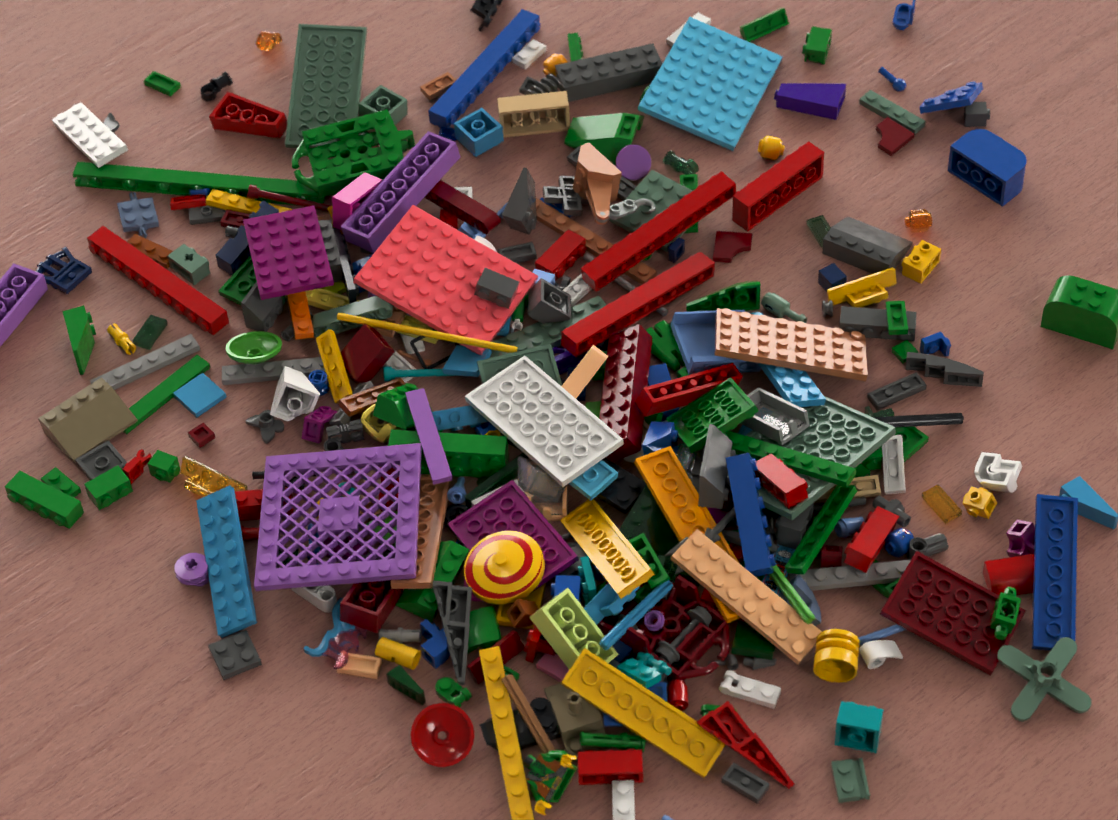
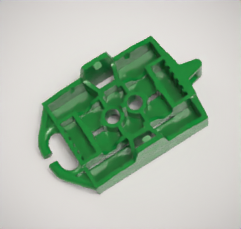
(351, 151)

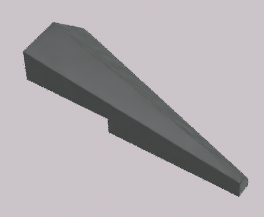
(454, 610)

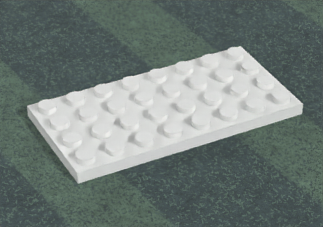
(544, 420)

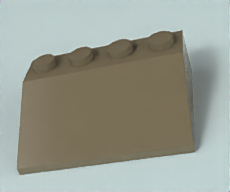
(87, 419)

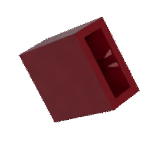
(366, 354)

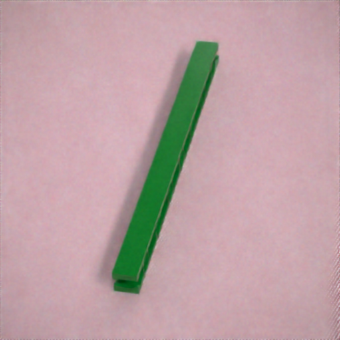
(181, 182)

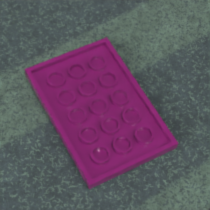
(288, 252)
(513, 511)

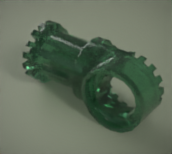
(680, 164)

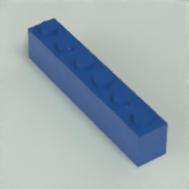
(749, 514)

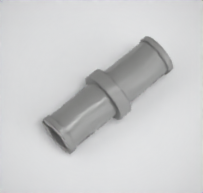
(401, 635)

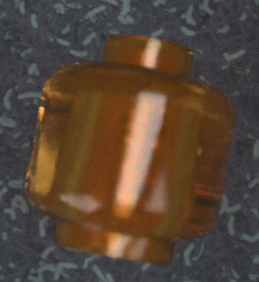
(918, 220)

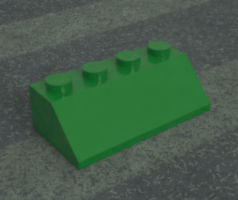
(448, 567)

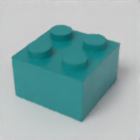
(858, 726)

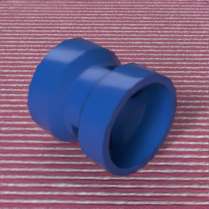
(319, 381)

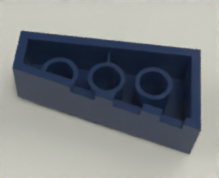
(237, 250)

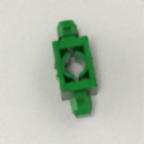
(1002, 624)

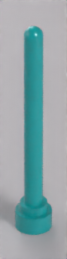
(390, 373)

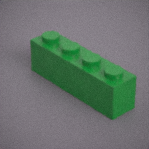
(44, 499)

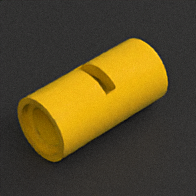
(397, 653)

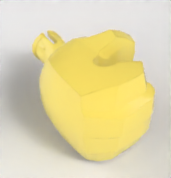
(377, 431)

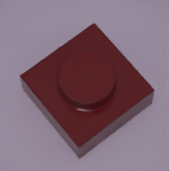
(201, 435)

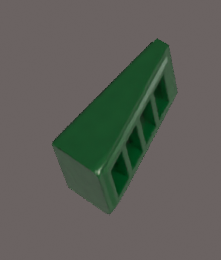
(401, 681)

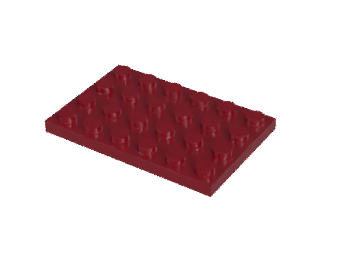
(948, 612)

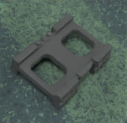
(344, 430)

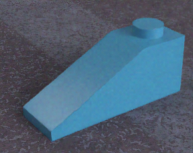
(1090, 503)

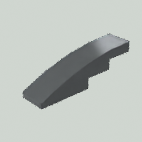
(939, 367)

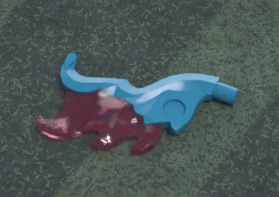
(338, 640)

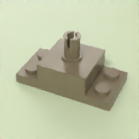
(573, 717)

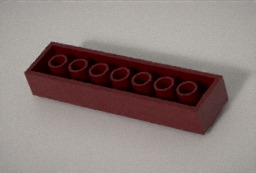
(623, 381)

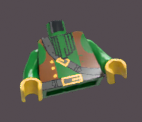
(549, 777)

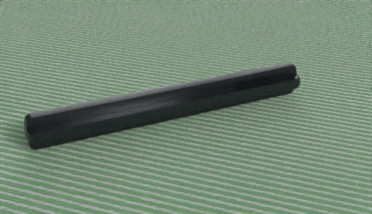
(923, 420)

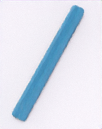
(635, 615)

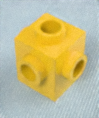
(979, 502)

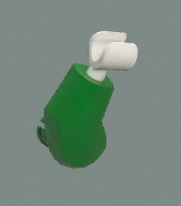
(518, 315)

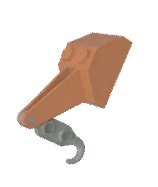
(599, 184)

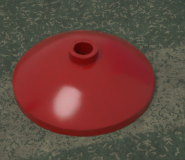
(446, 719)

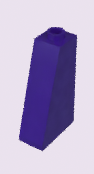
(812, 98)

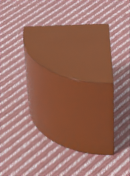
(520, 612)

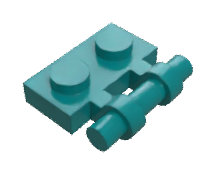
(641, 671)

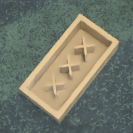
(534, 113)

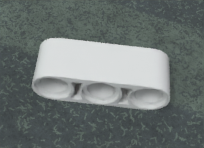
(318, 596)

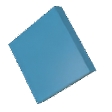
(464, 362)
(199, 395)

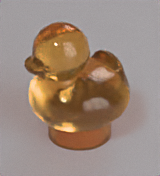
(267, 40)

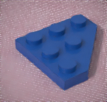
(953, 98)

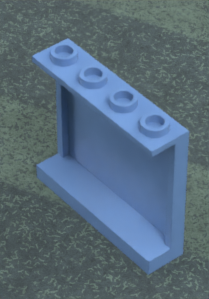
(696, 342)

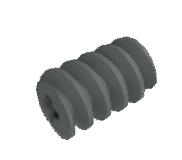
(546, 85)

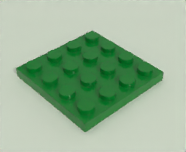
(721, 406)

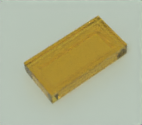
(941, 504)

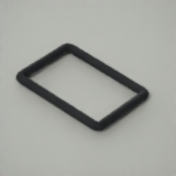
(420, 358)

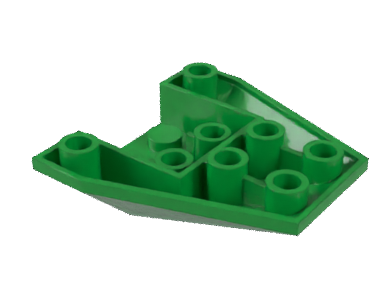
(605, 132)

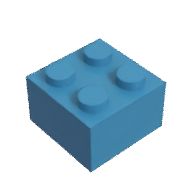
(478, 132)

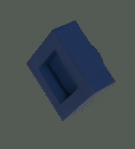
(676, 249)

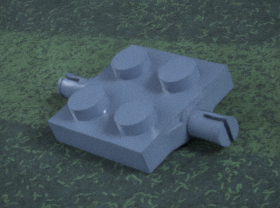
(138, 214)

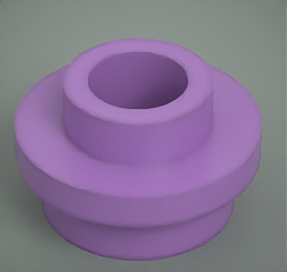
(650, 616)

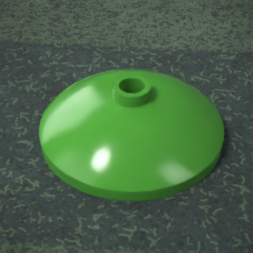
(253, 347)

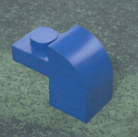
(435, 649)

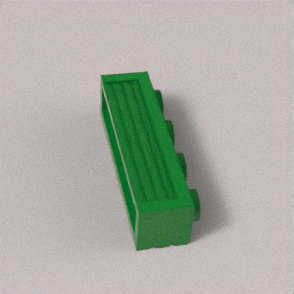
(575, 47)

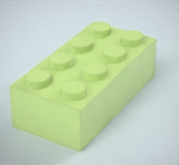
(570, 629)

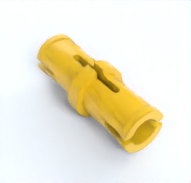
(121, 339)

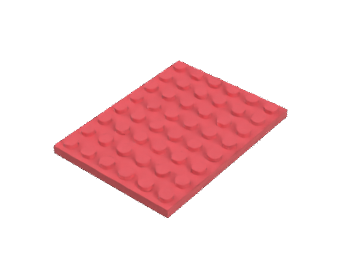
(434, 276)

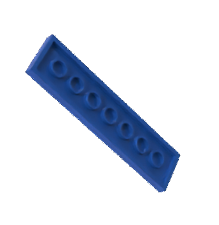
(1054, 570)

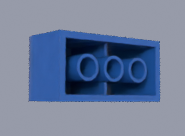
(988, 165)

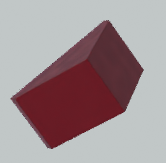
(831, 556)

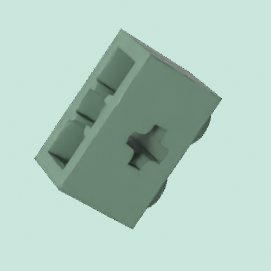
(189, 264)

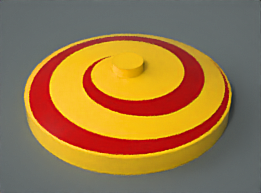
(504, 567)

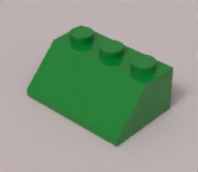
(394, 408)

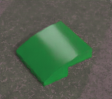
(483, 629)

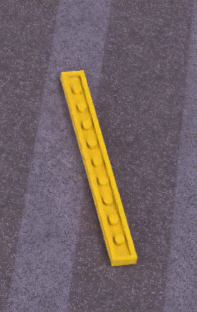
(506, 735)

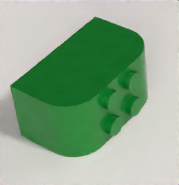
(1083, 311)

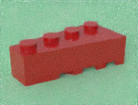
(247, 117)

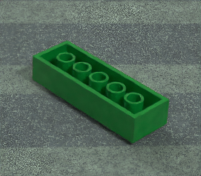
(465, 453)

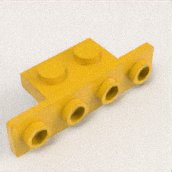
(864, 290)

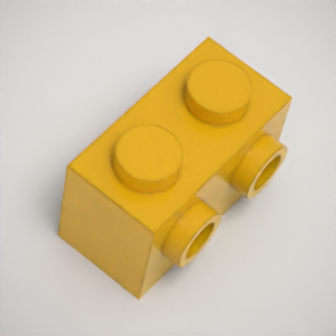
(921, 261)

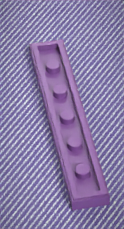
(428, 436)

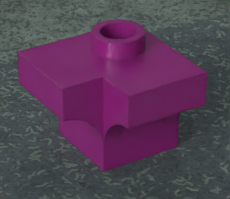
(1021, 538)

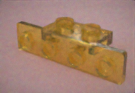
(206, 480)

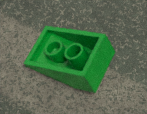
(80, 335)

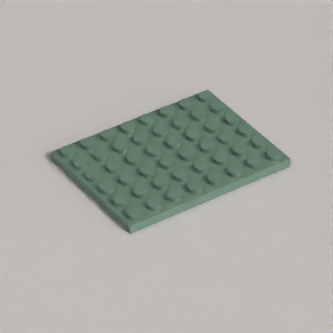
(834, 435)

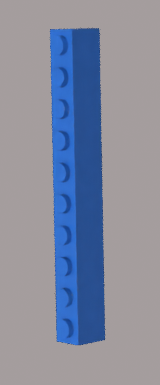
(484, 69)

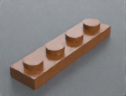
(363, 400)

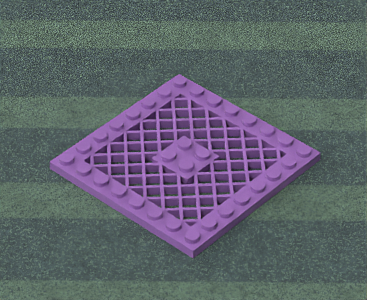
(339, 517)

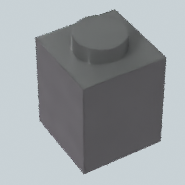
(976, 114)

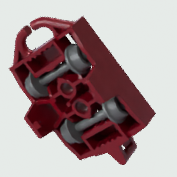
(693, 631)

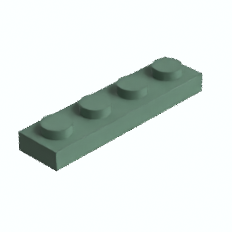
(886, 108)

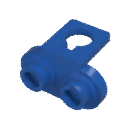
(904, 15)

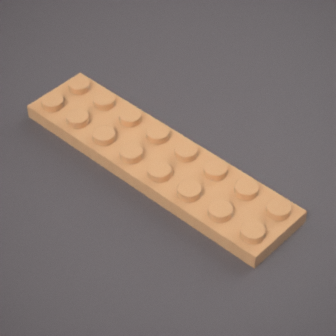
(746, 596)

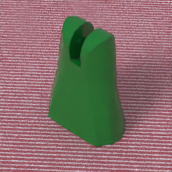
(665, 345)

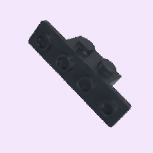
(485, 9)

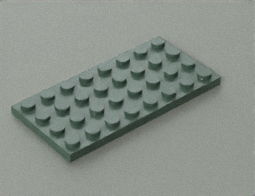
(325, 78)

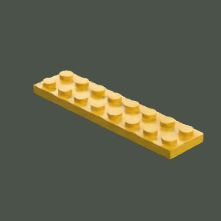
(607, 548)
(643, 712)

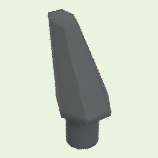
(758, 663)

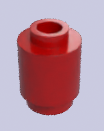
(678, 694)

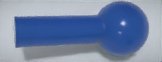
(898, 84)

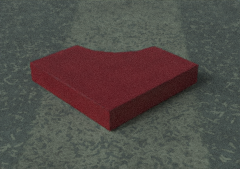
(893, 136)
(730, 244)

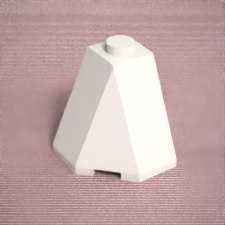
(293, 395)

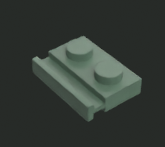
(850, 780)

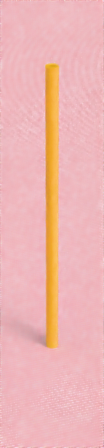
(427, 333)

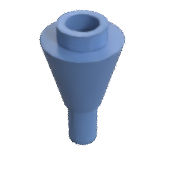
(457, 492)

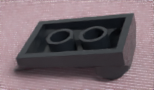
(545, 716)

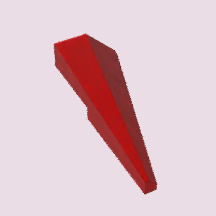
(732, 730)

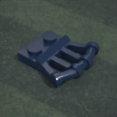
(70, 274)

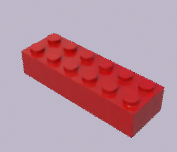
(777, 186)

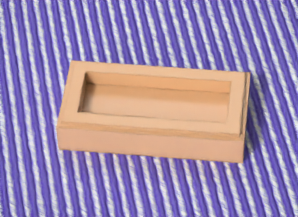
(362, 666)

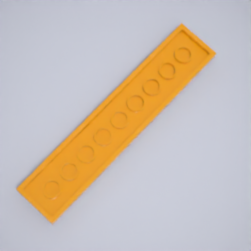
(680, 503)

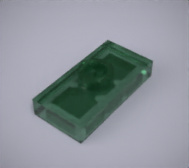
(150, 332)

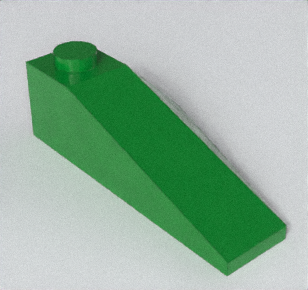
(735, 297)

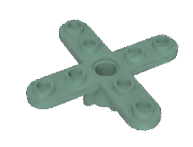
(1039, 685)

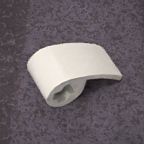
(877, 651)

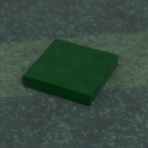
(751, 643)

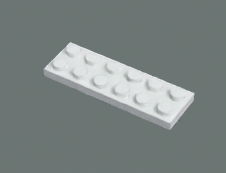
(89, 134)

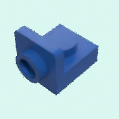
(934, 343)

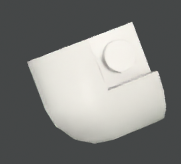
(997, 473)

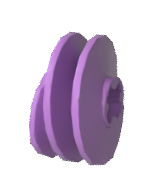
(192, 569)

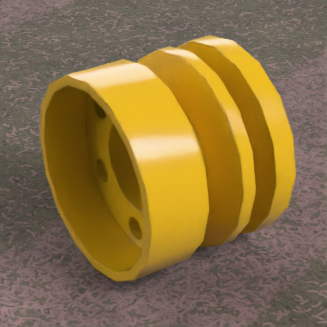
(836, 655)

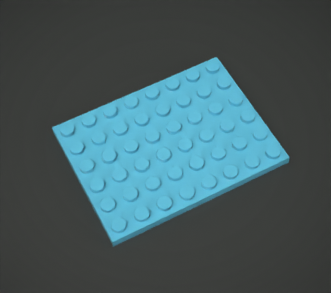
(710, 83)

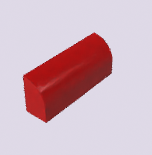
(1010, 572)

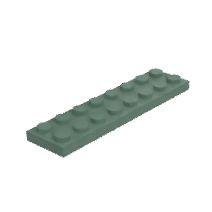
(548, 333)

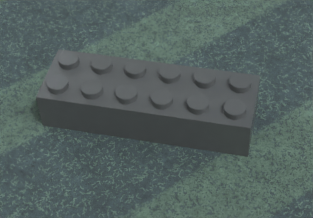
(609, 72)

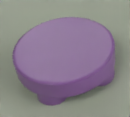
(633, 162)

